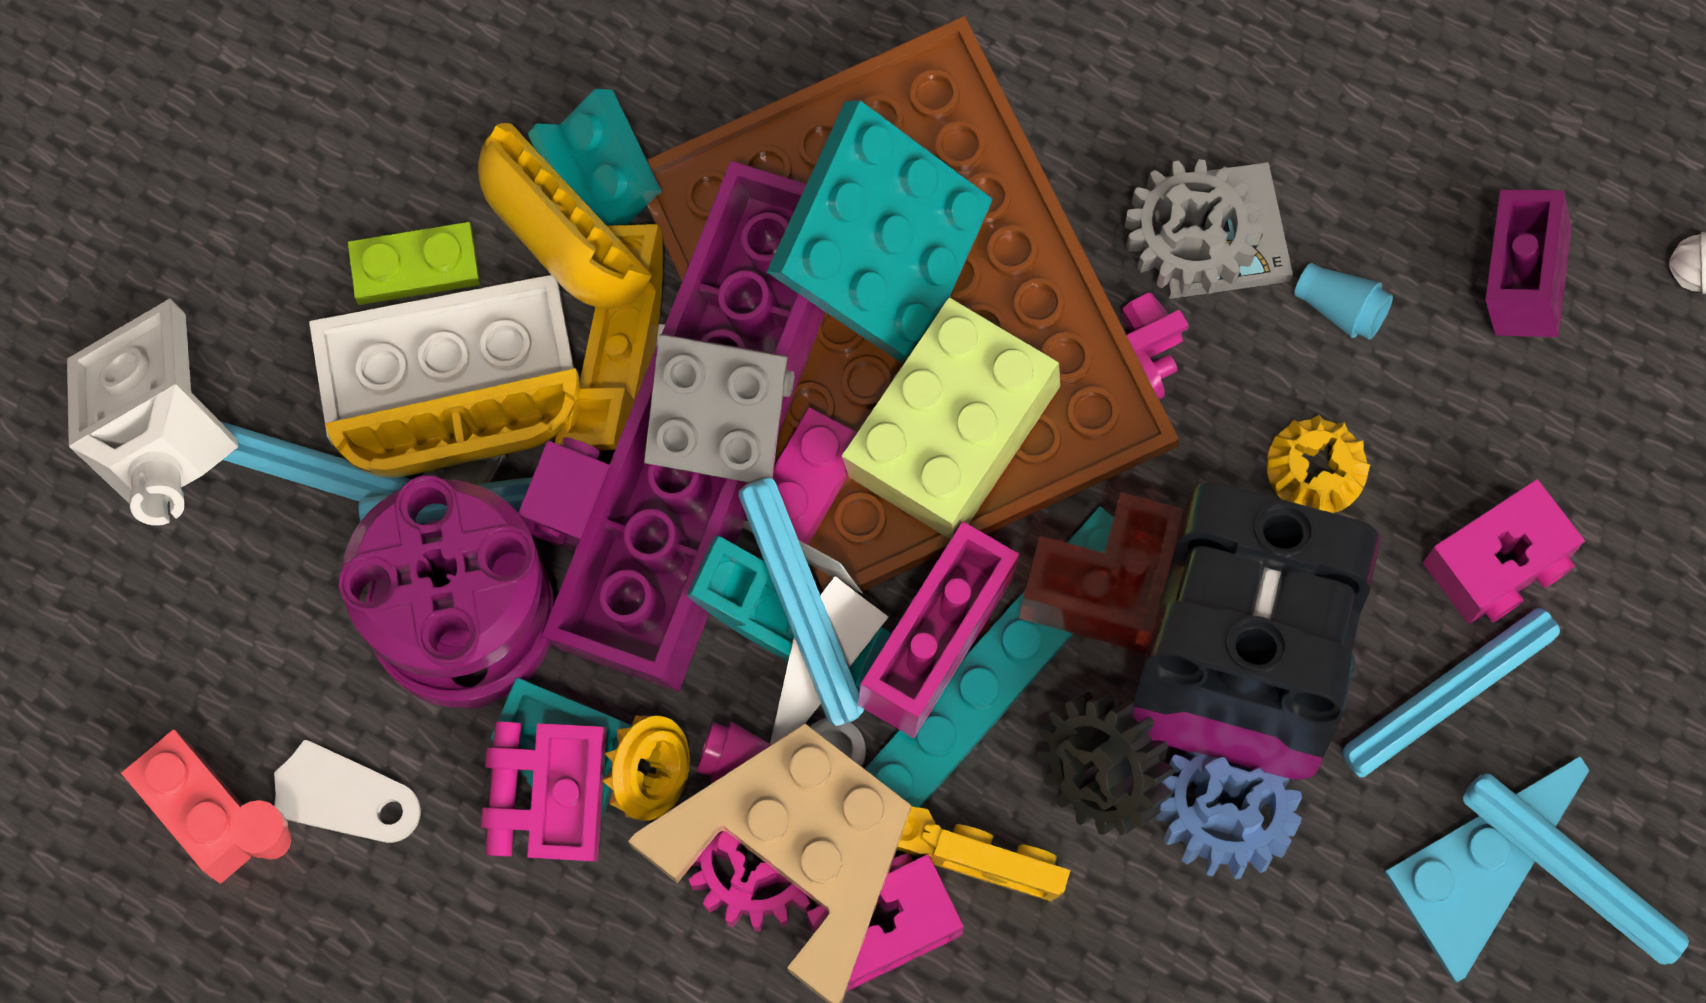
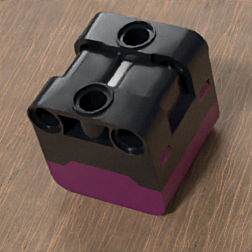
(1257, 630)

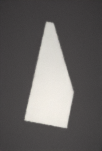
(822, 562)
(854, 624)

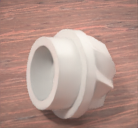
(1689, 263)

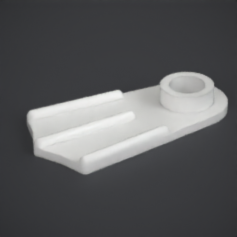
(342, 795)

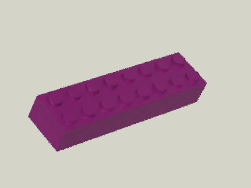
(655, 522)

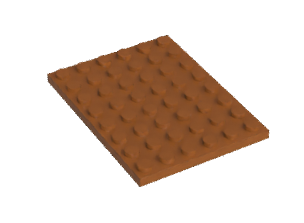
(1019, 275)

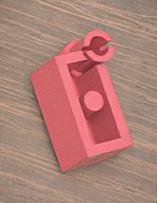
(203, 811)

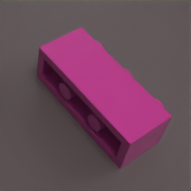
(937, 629)

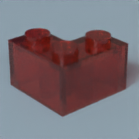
(1111, 592)

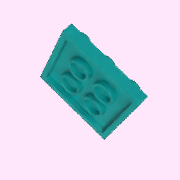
(879, 232)

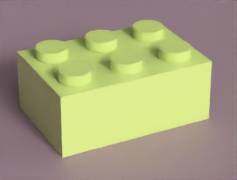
(952, 419)

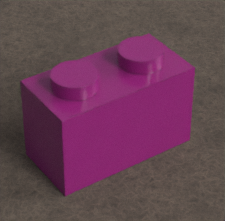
(1529, 263)
(563, 492)

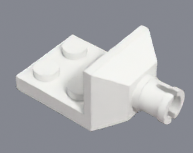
(138, 416)

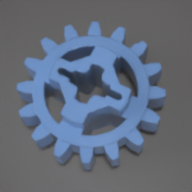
(1221, 830)

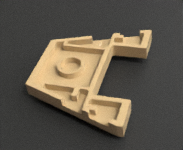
(811, 821)

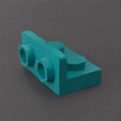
(599, 158)

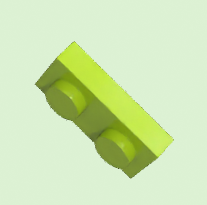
(413, 263)

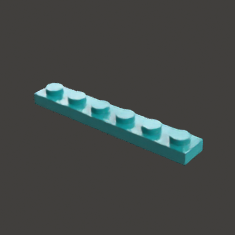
(978, 693)

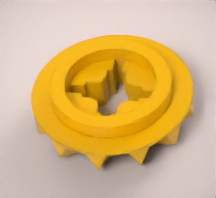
(1328, 491)
(666, 749)

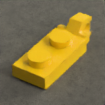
(971, 854)

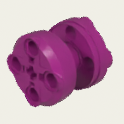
(448, 592)

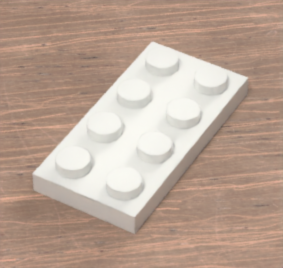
(439, 347)

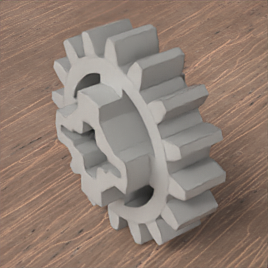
(1195, 201)

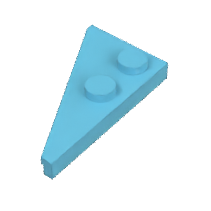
(1472, 874)

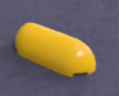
(557, 223)
(458, 426)

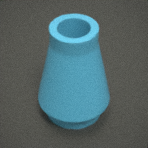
(1345, 299)

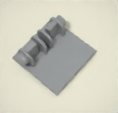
(716, 408)

